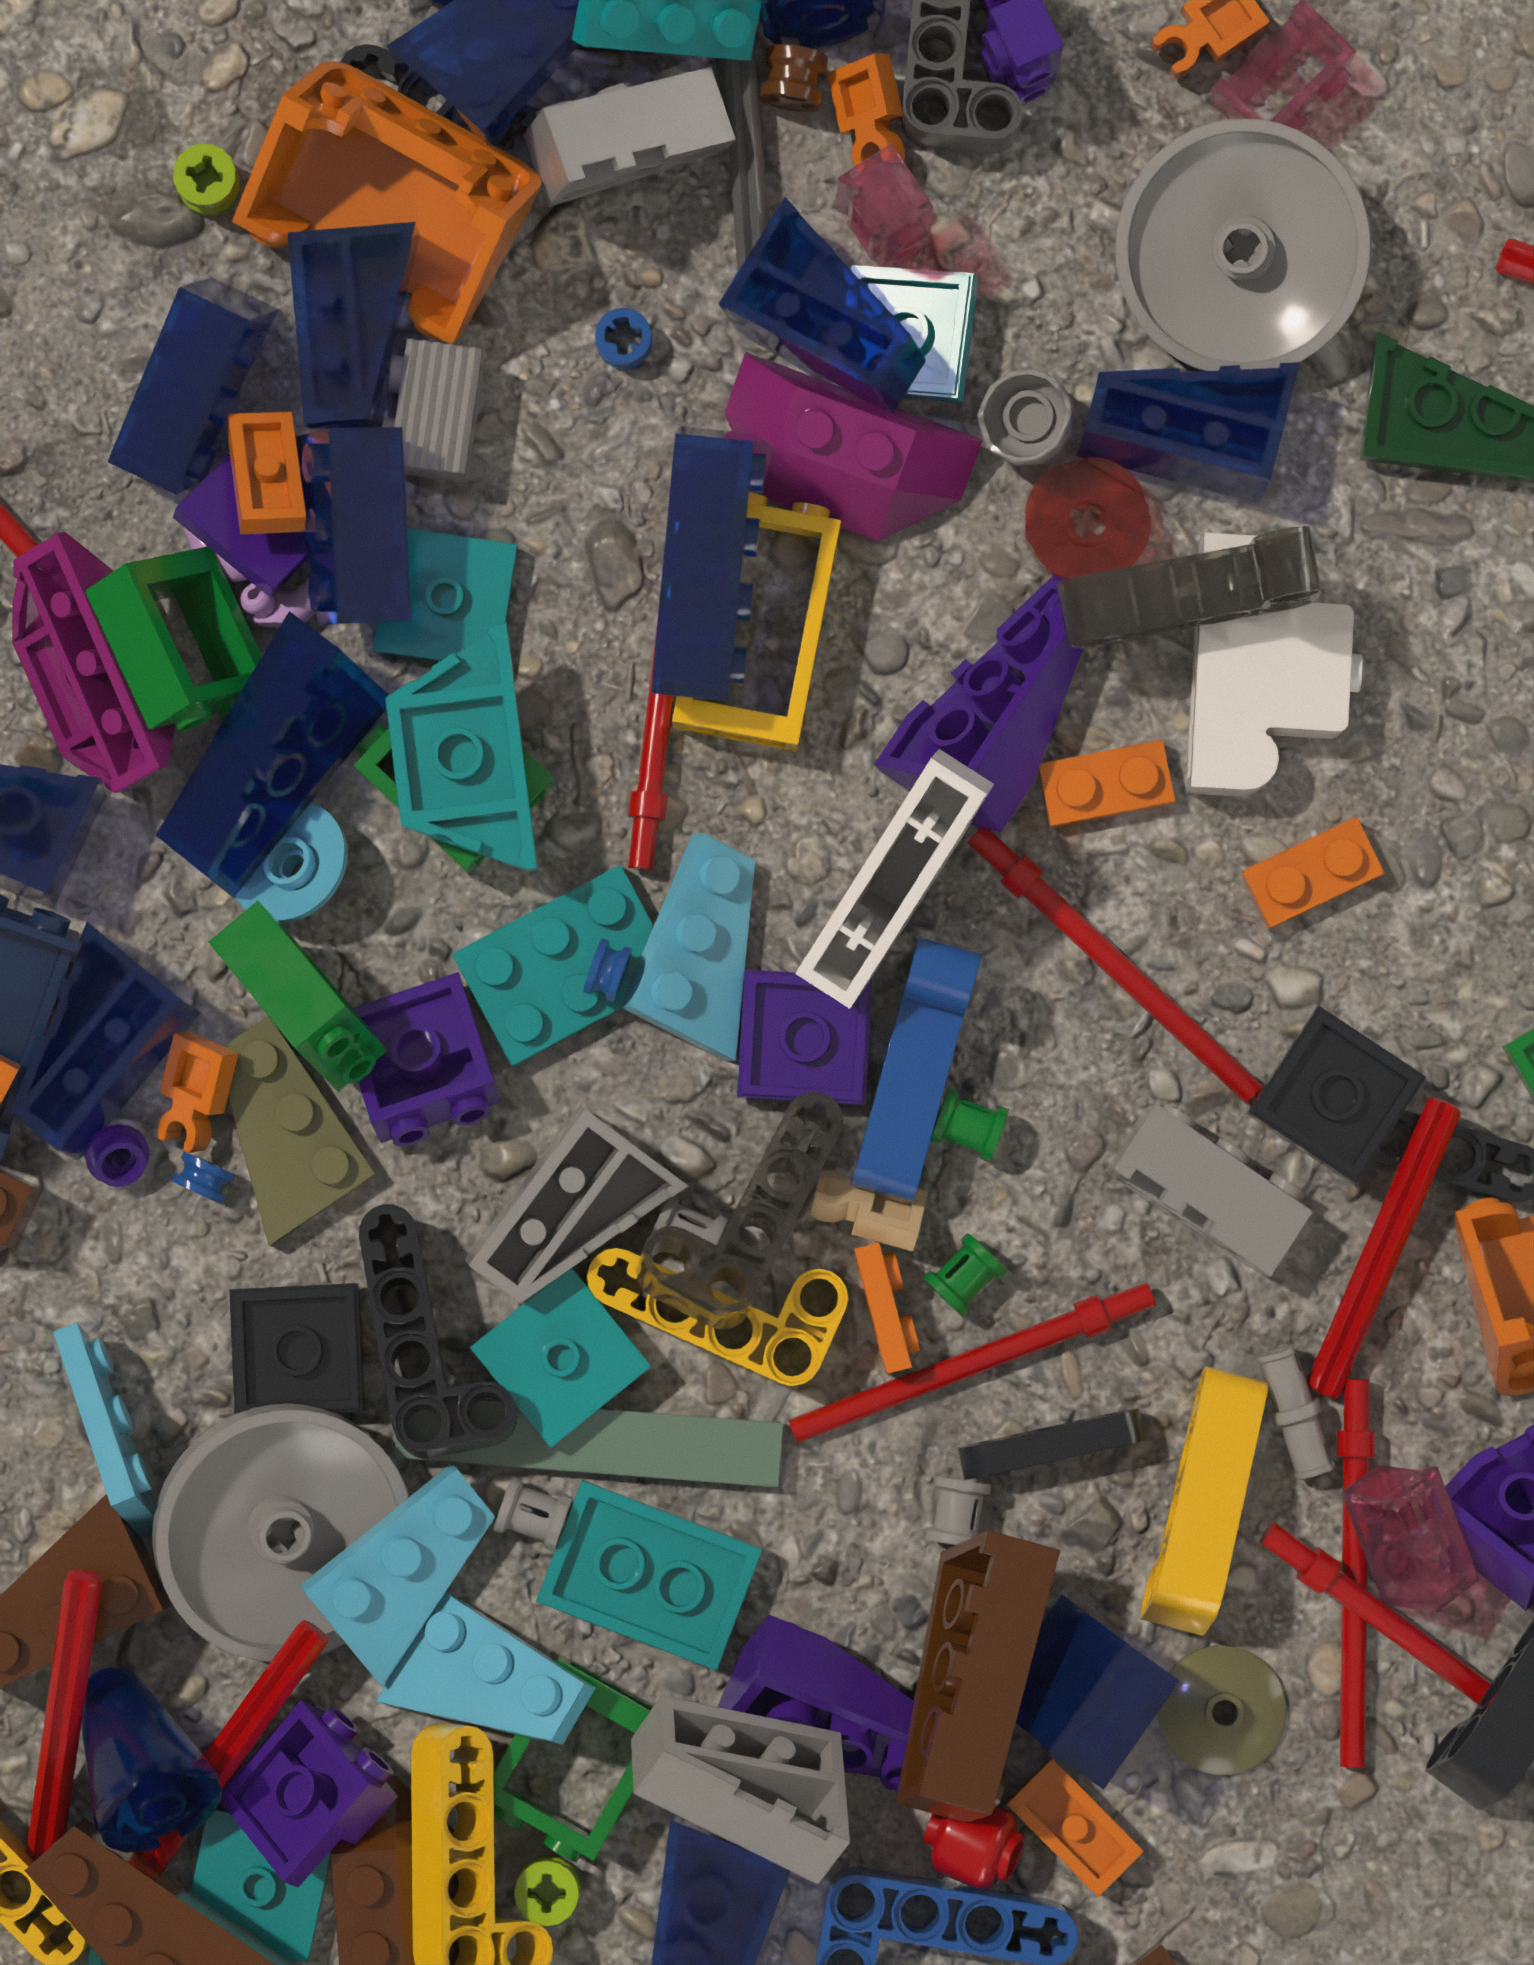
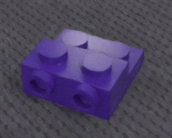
(1020, 47)
(431, 1064)
(308, 1791)

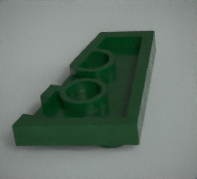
(1442, 420)

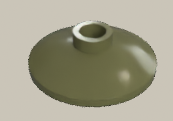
(1214, 1676)

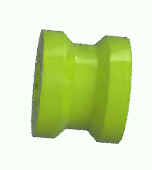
(207, 193)
(548, 1878)

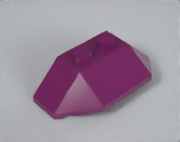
(847, 453)
(76, 669)

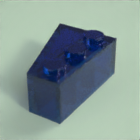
(819, 314)
(347, 317)
(356, 525)

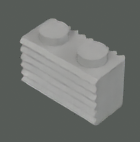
(437, 407)

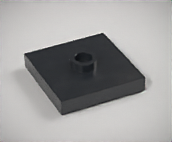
(1336, 1095)
(297, 1347)

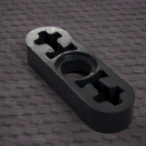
(1051, 1443)

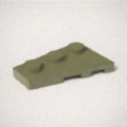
(289, 1134)

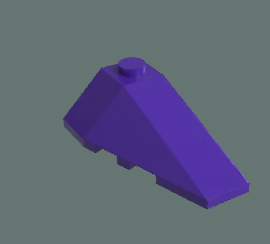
(996, 711)
(1497, 1515)

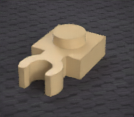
(874, 1214)

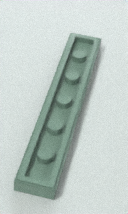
(625, 1445)

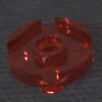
(1077, 486)

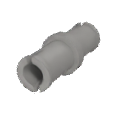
(1296, 1412)

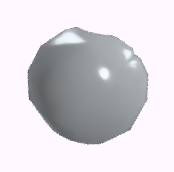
(1026, 417)

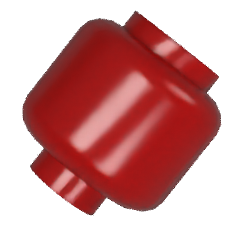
(977, 1850)

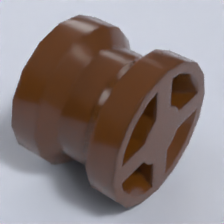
(793, 78)

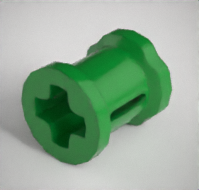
(969, 1124)
(965, 1275)

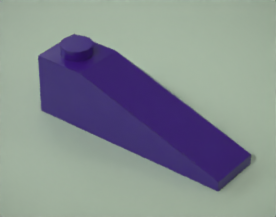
(817, 1684)

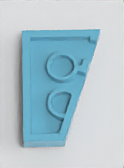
(697, 950)
(107, 1427)
(399, 1570)
(485, 1676)

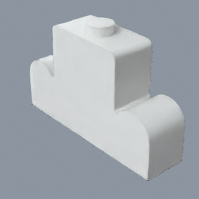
(1263, 679)
(895, 878)

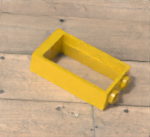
(758, 726)

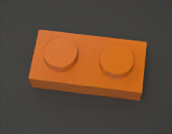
(266, 472)
(1106, 783)
(1312, 873)
(893, 1333)
(1074, 1826)

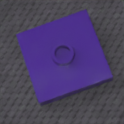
(212, 517)
(801, 1040)

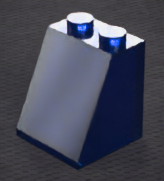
(1090, 1692)

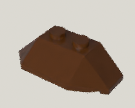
(376, 1889)

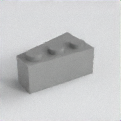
(627, 133)
(1210, 1188)
(569, 1205)
(747, 1780)

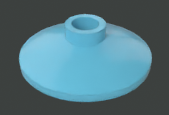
(322, 848)

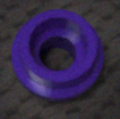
(118, 1169)

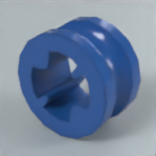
(609, 350)
(607, 970)
(203, 1177)

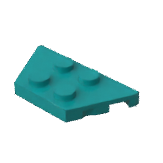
(464, 755)

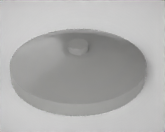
(1243, 246)
(262, 1512)

